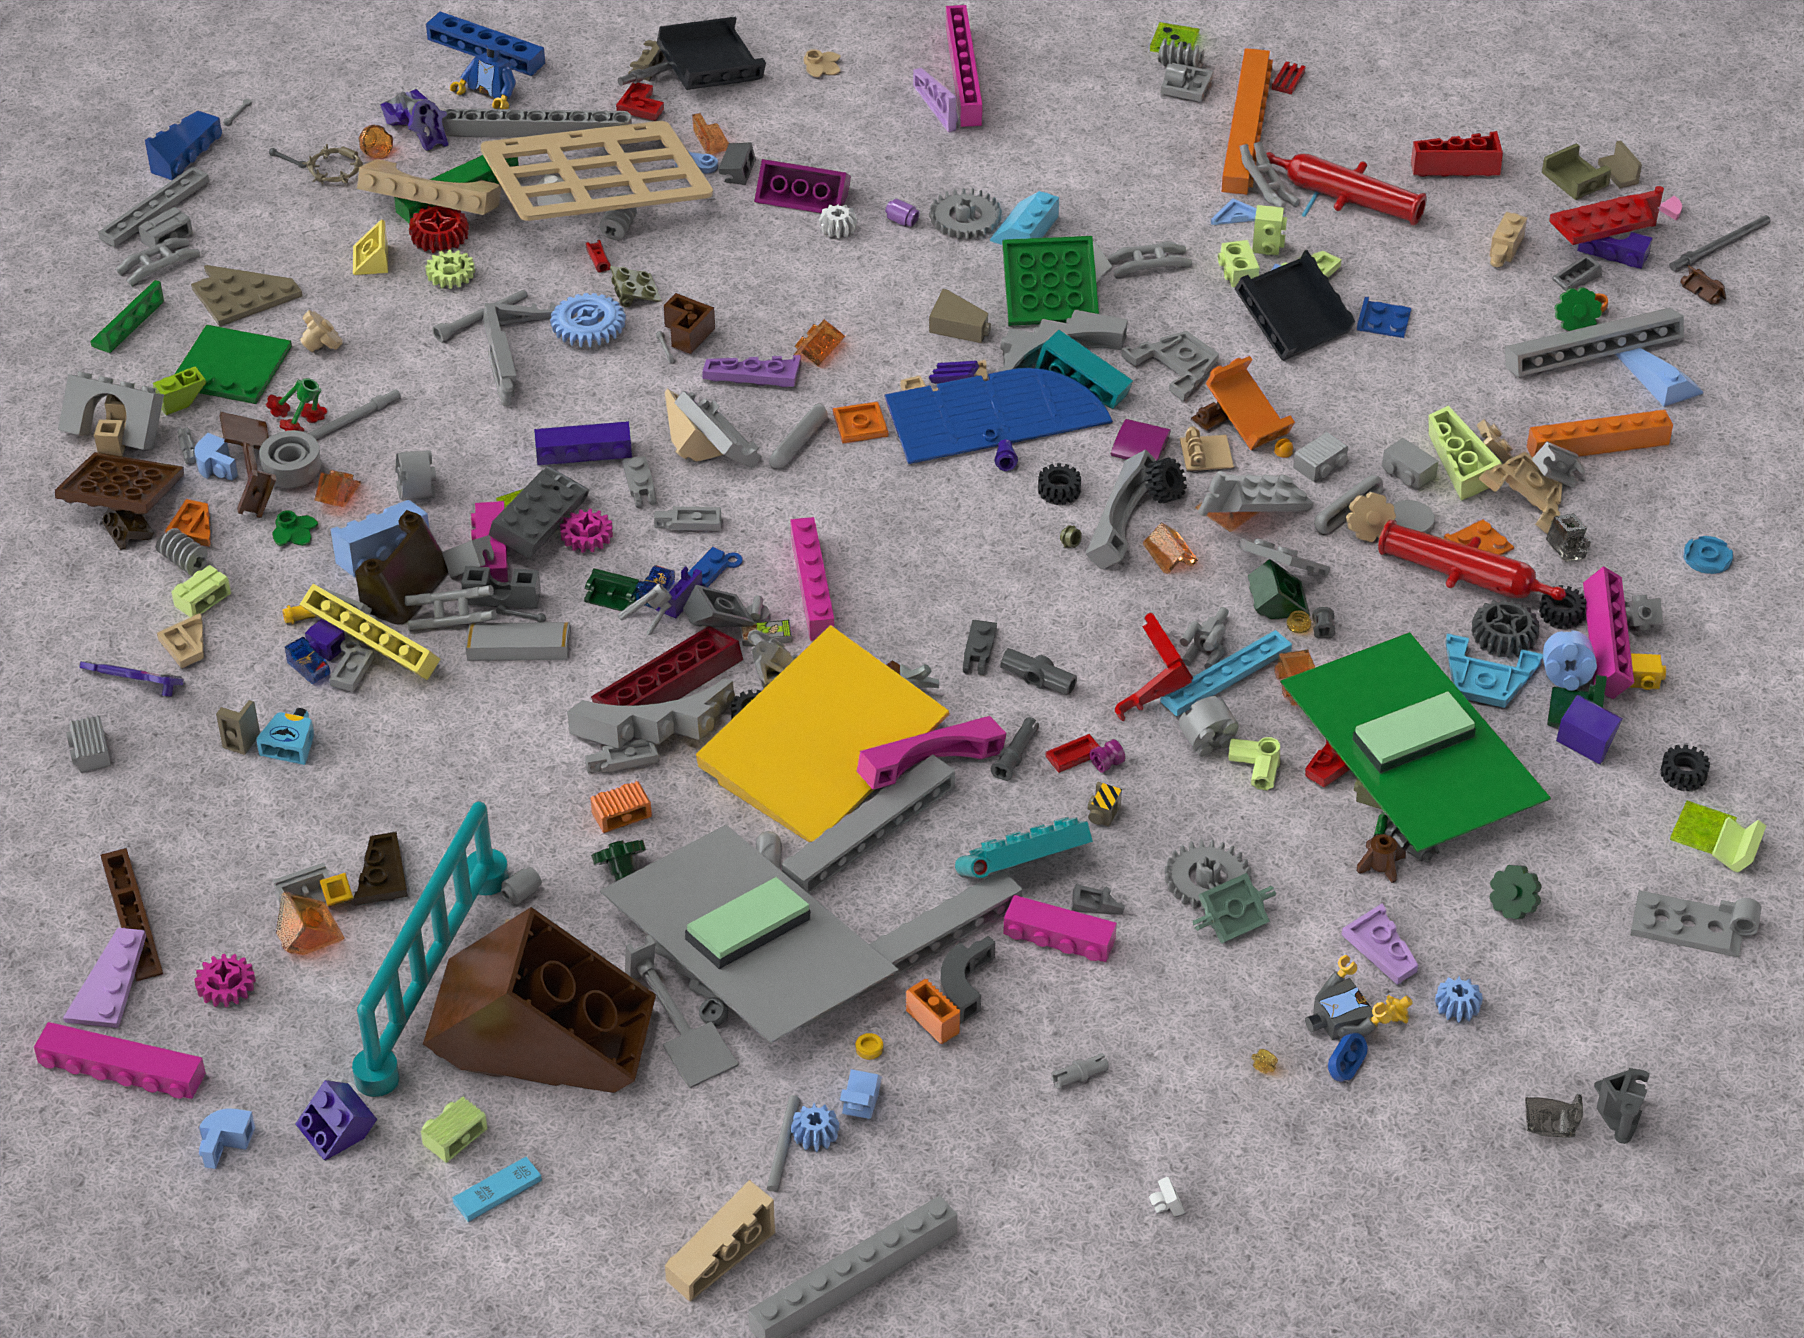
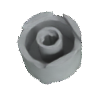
(415, 475)
(1209, 725)

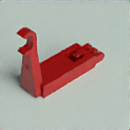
(1165, 682)

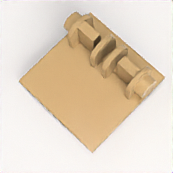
(1205, 451)

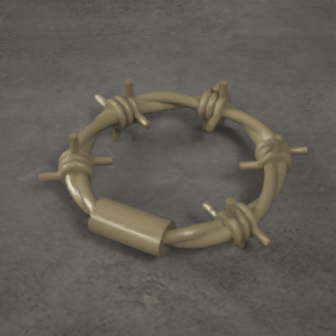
(325, 153)

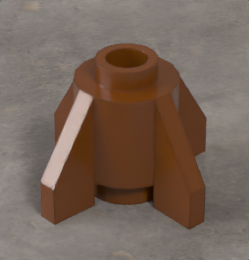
(1381, 856)

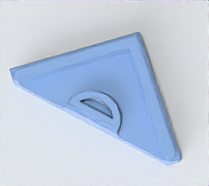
(1234, 212)

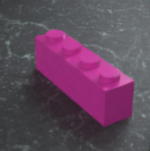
(482, 520)
(1059, 928)

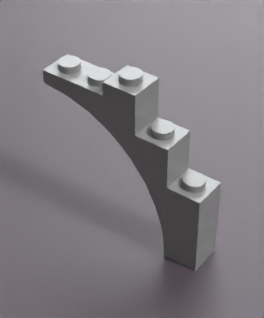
(1087, 328)
(654, 722)

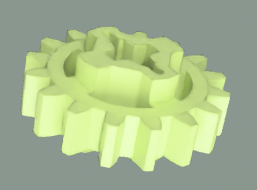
(450, 269)

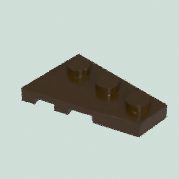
(382, 871)

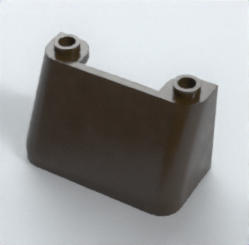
(410, 570)

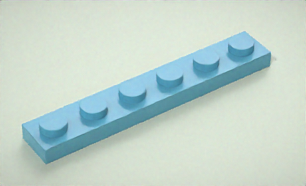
(1227, 672)

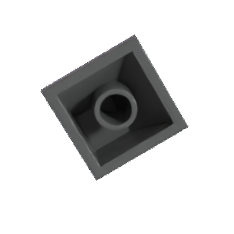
(716, 609)

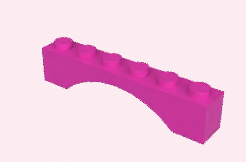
(973, 739)

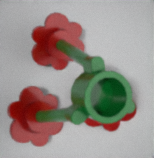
(306, 391)

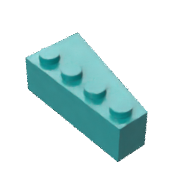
(1075, 361)

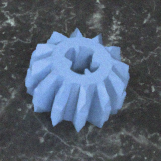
(1458, 999)
(815, 1127)

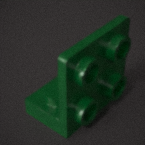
(1563, 698)

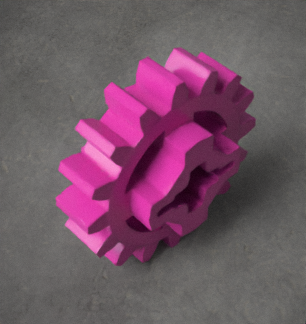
(586, 530)
(225, 980)

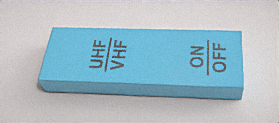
(497, 1189)

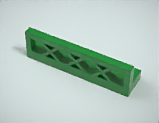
(129, 318)

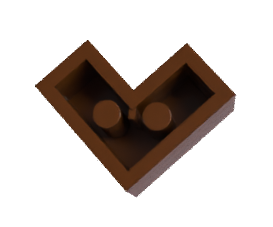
(689, 322)

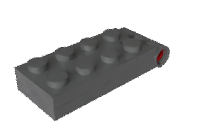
(538, 511)

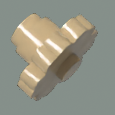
(319, 332)
(1369, 516)

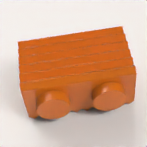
(620, 806)
(933, 1011)

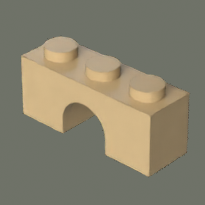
(110, 431)

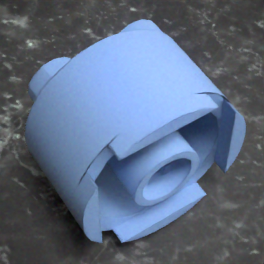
(1569, 659)

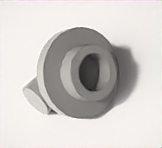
(757, 610)

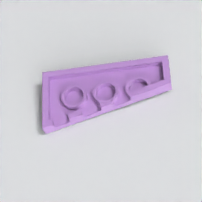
(937, 97)
(109, 983)

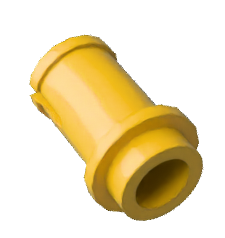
(296, 613)

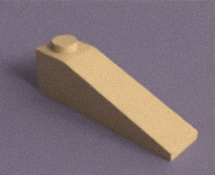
(686, 435)

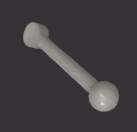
(228, 121)
(660, 335)

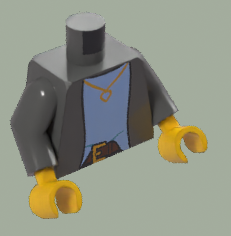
(1342, 1007)

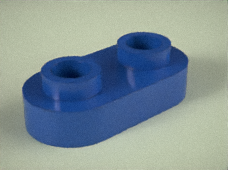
(1347, 1057)

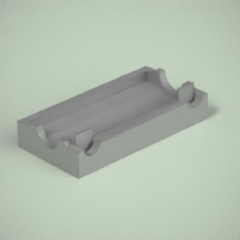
(718, 429)

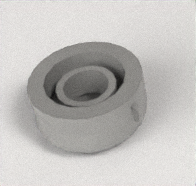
(291, 457)

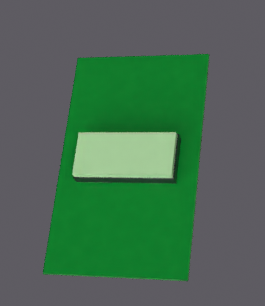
(1414, 741)

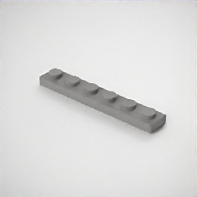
(153, 206)

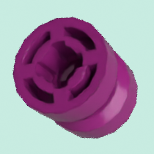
(1109, 755)

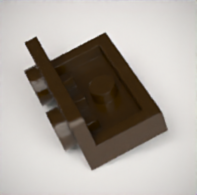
(126, 525)

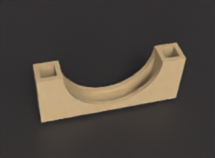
(386, 179)

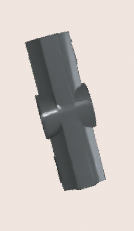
(1038, 671)

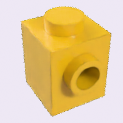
(1647, 671)

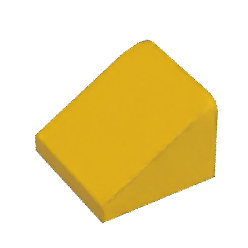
(336, 889)

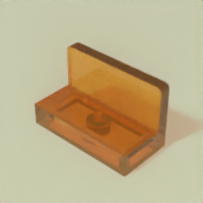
(709, 136)
(1168, 548)

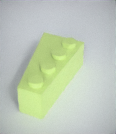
(1461, 452)

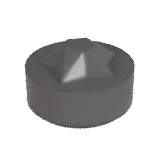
(713, 1010)

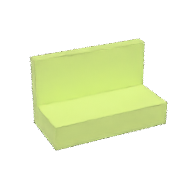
(1738, 845)

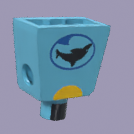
(287, 737)

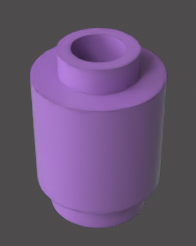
(902, 212)

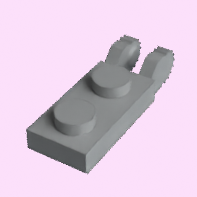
(639, 479)

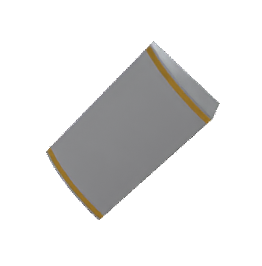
(518, 641)

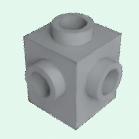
(1643, 612)

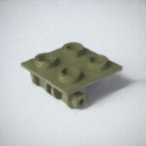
(633, 284)

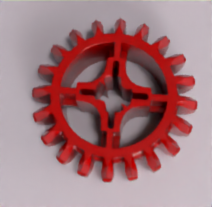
(438, 228)

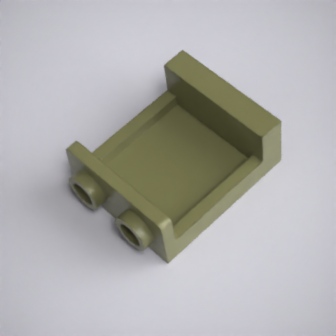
(1574, 173)

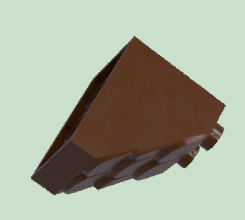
(540, 1009)

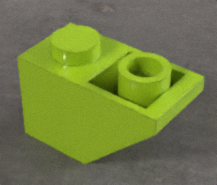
(179, 389)

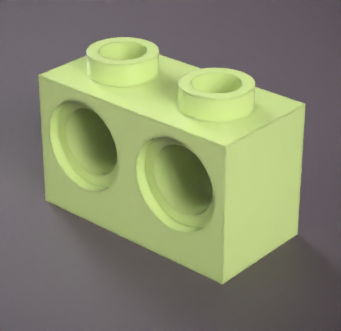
(1238, 261)

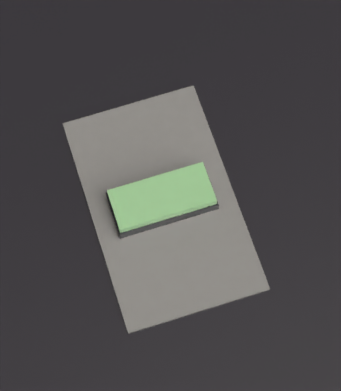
(749, 933)

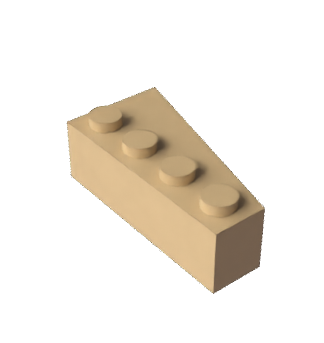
(722, 1241)

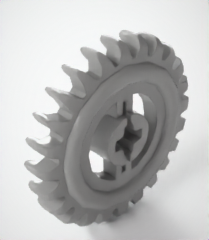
(964, 207)
(1208, 864)

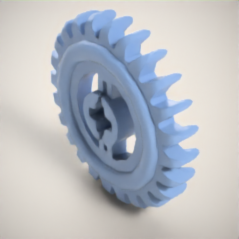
(586, 325)

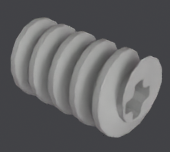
(1179, 55)
(616, 222)
(182, 551)

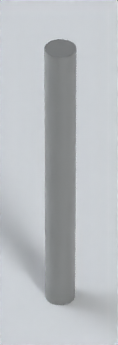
(783, 1144)

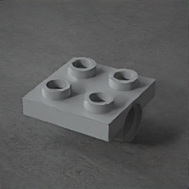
(1186, 81)

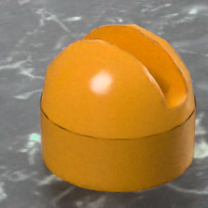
(1286, 448)

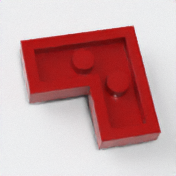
(638, 104)

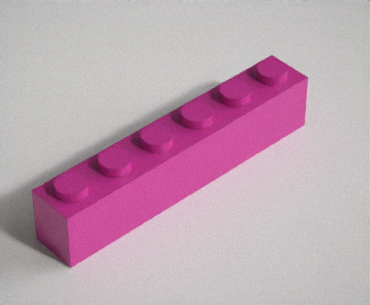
(811, 576)
(1609, 630)
(119, 1060)

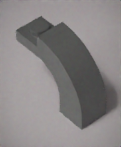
(957, 967)

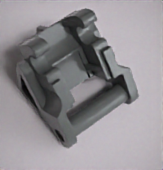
(1621, 1102)

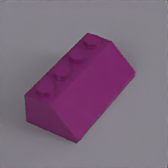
(800, 186)

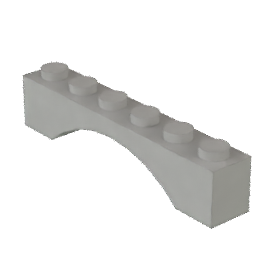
(1109, 539)

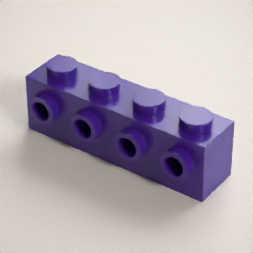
(583, 443)

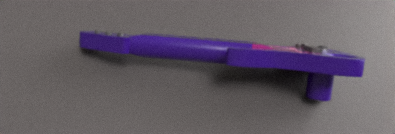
(165, 679)

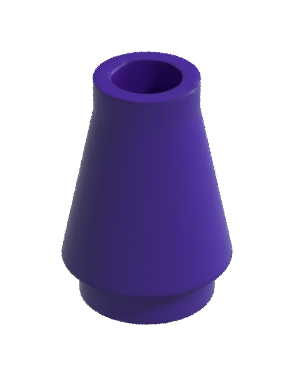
(1005, 457)

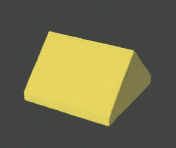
(371, 251)

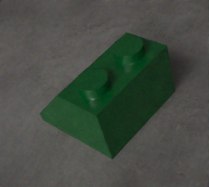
(1276, 591)

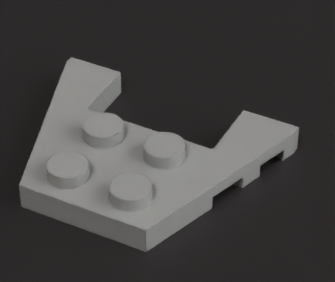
(1182, 354)
(1282, 555)

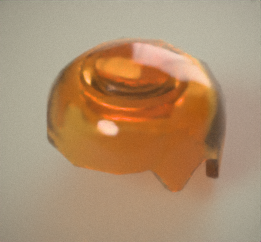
(374, 138)

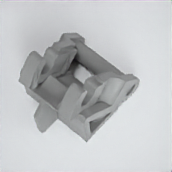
(769, 656)

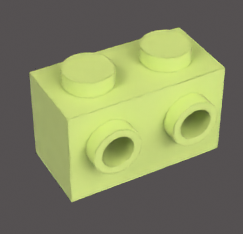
(1268, 230)

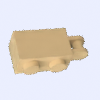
(1507, 238)

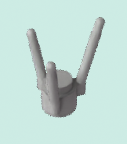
(656, 598)

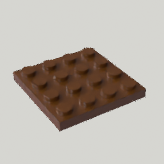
(119, 483)

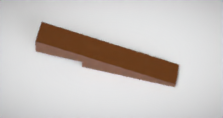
(131, 908)

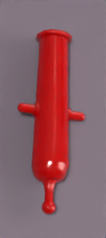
(1351, 186)
(1464, 562)

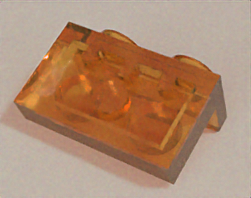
(820, 342)

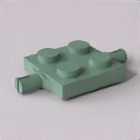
(1234, 908)

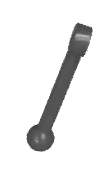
(273, 152)
(502, 610)

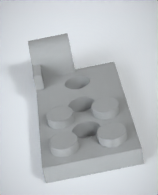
(1734, 919)

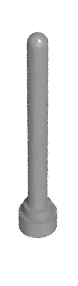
(443, 331)

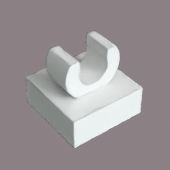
(1167, 1198)

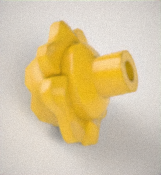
(1398, 1008)

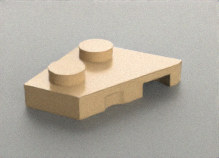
(1493, 441)

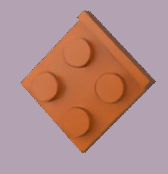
(1490, 538)

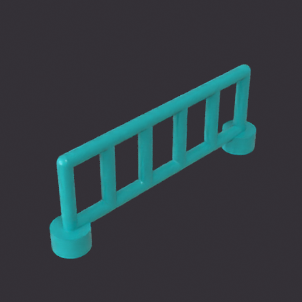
(479, 873)

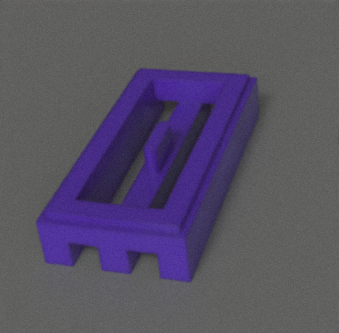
(953, 371)

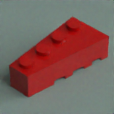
(1458, 156)

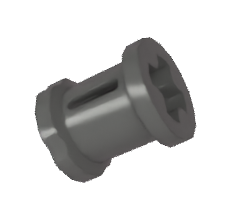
(1323, 621)

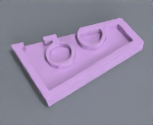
(1379, 942)

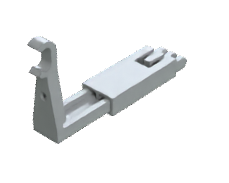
(499, 352)

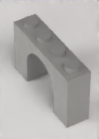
(141, 406)

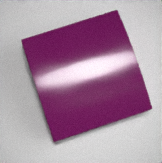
(1137, 437)

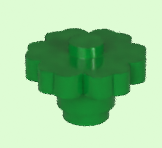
(1577, 309)

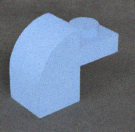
(214, 457)
(861, 1094)
(224, 1128)

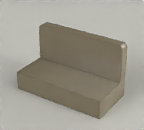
(1624, 166)
(238, 729)

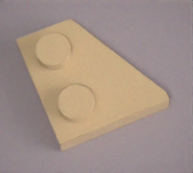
(184, 641)

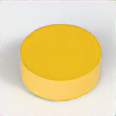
(869, 1046)

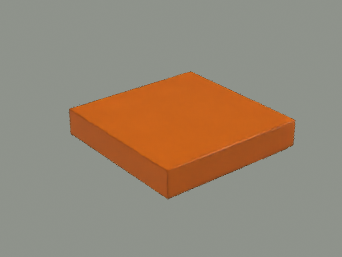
(860, 422)

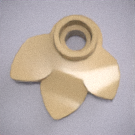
(821, 63)

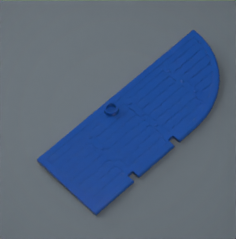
(981, 413)

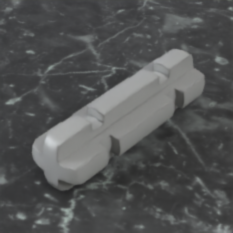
(187, 445)

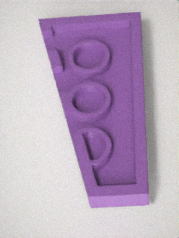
(753, 370)

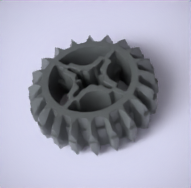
(1505, 627)

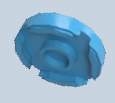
(1708, 555)

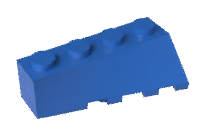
(181, 144)

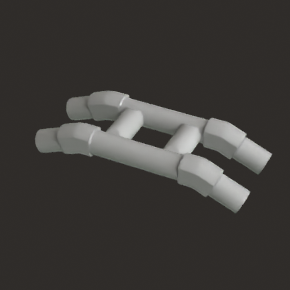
(1265, 167)
(1139, 262)
(150, 266)
(437, 600)

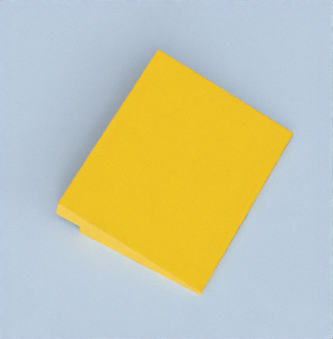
(803, 734)

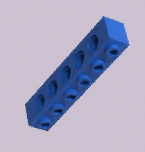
(474, 39)

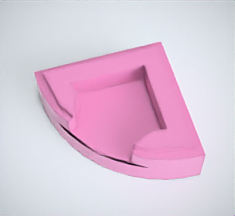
(1671, 207)

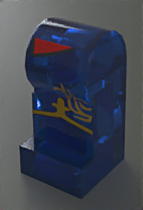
(657, 575)
(306, 660)

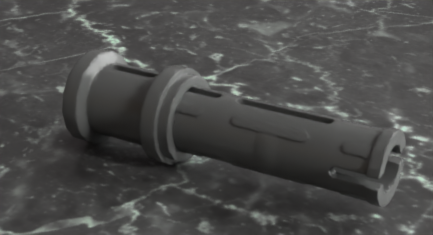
(1011, 756)

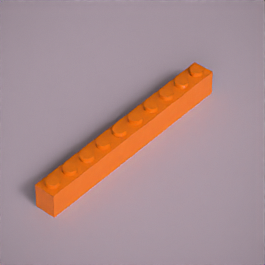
(1247, 118)

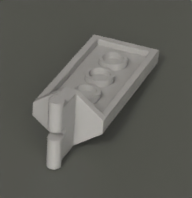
(1253, 494)

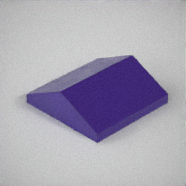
(1588, 729)

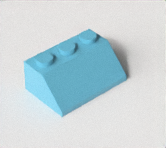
(1029, 218)

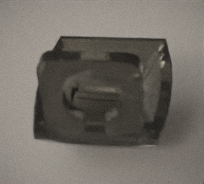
(1553, 1117)

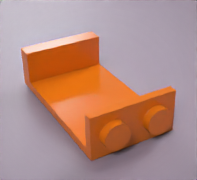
(1247, 404)

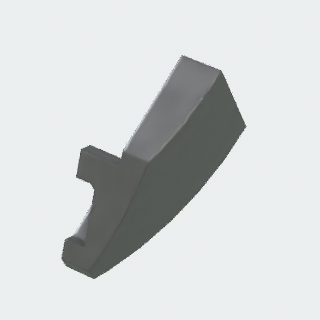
(1095, 901)

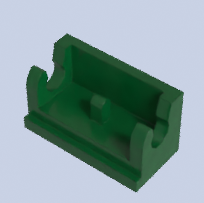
(610, 590)

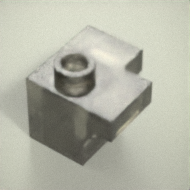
(1568, 537)

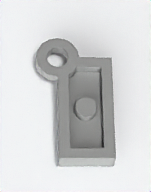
(352, 665)

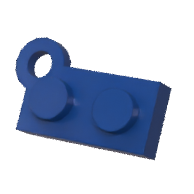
(714, 563)

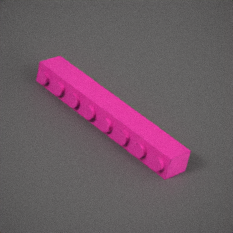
(963, 66)

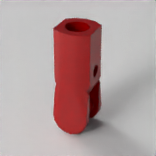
(598, 256)

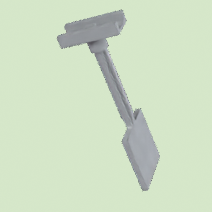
(697, 1052)

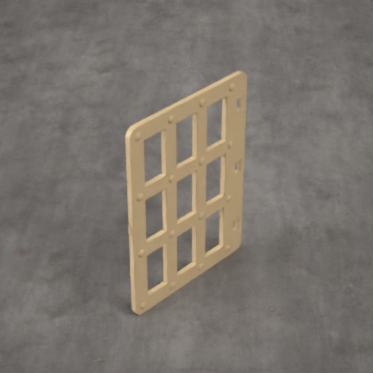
(611, 139)

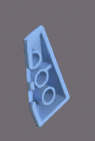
(1659, 377)

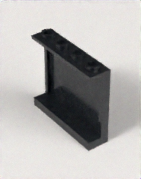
(708, 53)
(1295, 306)

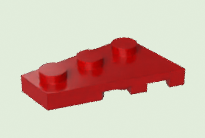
(1325, 766)

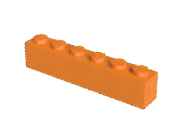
(1605, 433)

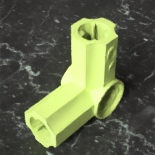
(1263, 754)

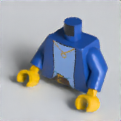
(489, 76)

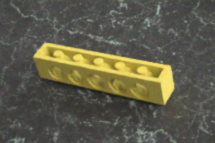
(370, 632)

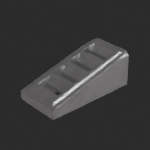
(1593, 271)

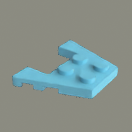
(1487, 680)

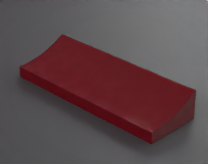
(675, 671)

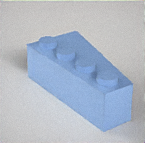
(372, 537)

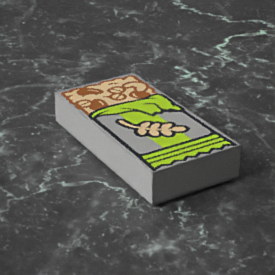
(777, 629)

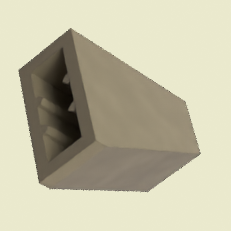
(958, 318)

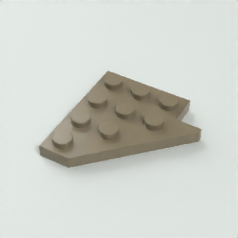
(238, 293)

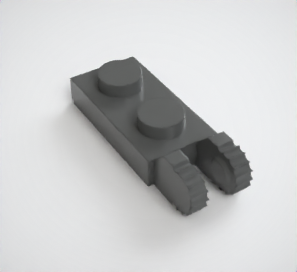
(979, 645)

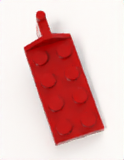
(1609, 217)

